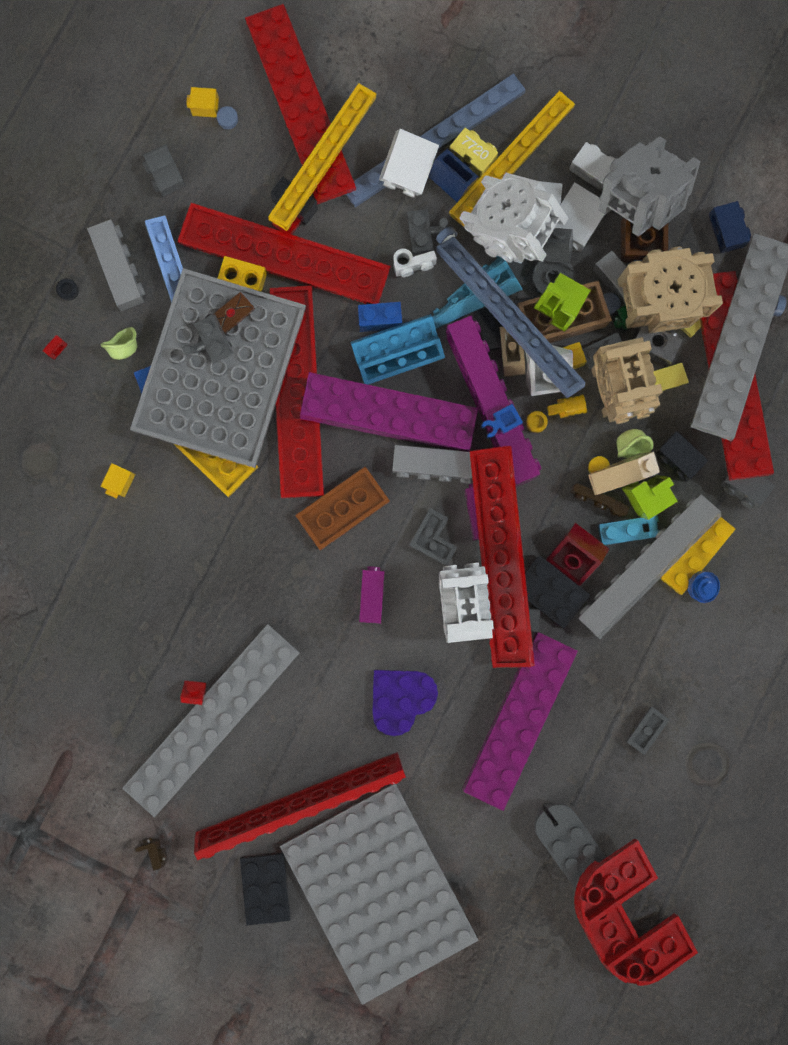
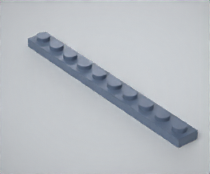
(447, 131)
(511, 317)

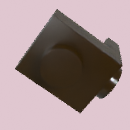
(156, 853)

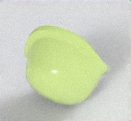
(122, 344)
(633, 443)

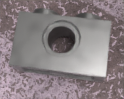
(669, 345)

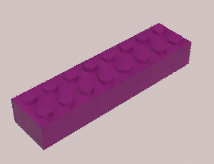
(489, 393)
(388, 413)
(519, 722)

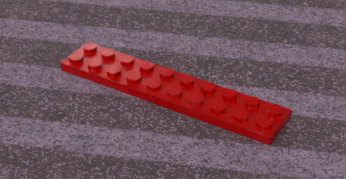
(297, 95)
(284, 254)
(299, 438)
(749, 451)
(502, 556)
(298, 806)

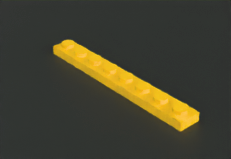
(518, 150)
(322, 157)

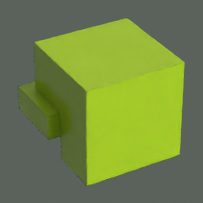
(562, 301)
(650, 496)

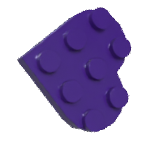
(399, 698)

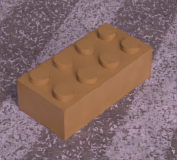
(591, 317)

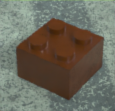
(638, 247)

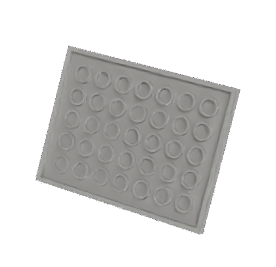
(226, 403)
(378, 893)

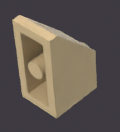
(512, 355)

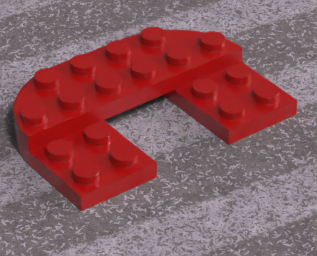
(608, 928)

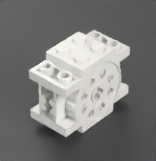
(514, 218)
(465, 603)

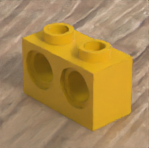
(244, 272)

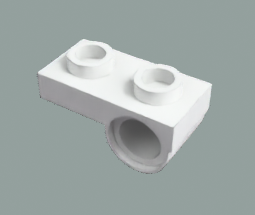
(423, 262)

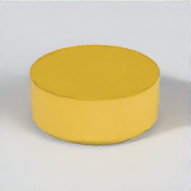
(536, 422)
(597, 463)

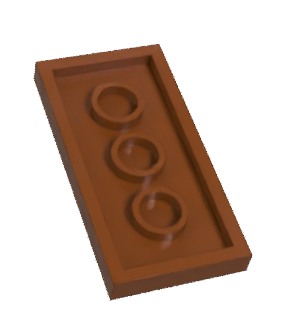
(342, 508)

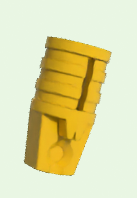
(568, 406)

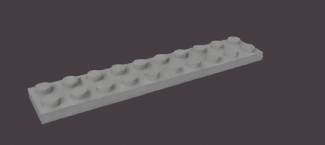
(742, 338)
(212, 721)

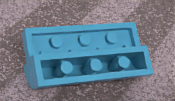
(397, 349)

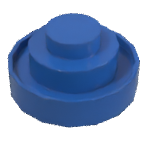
(703, 586)

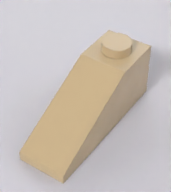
(624, 472)

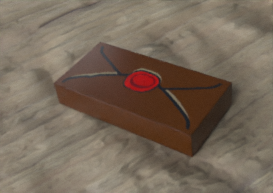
(234, 312)

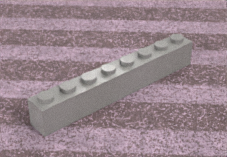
(650, 566)

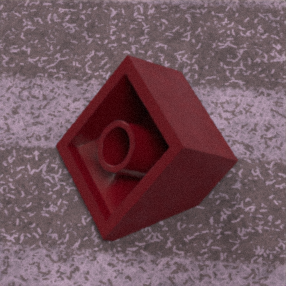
(578, 554)

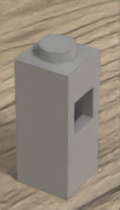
(609, 270)

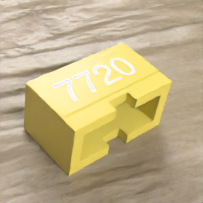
(474, 151)

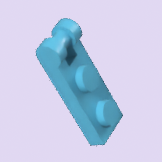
(627, 530)

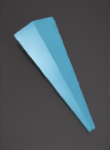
(465, 301)

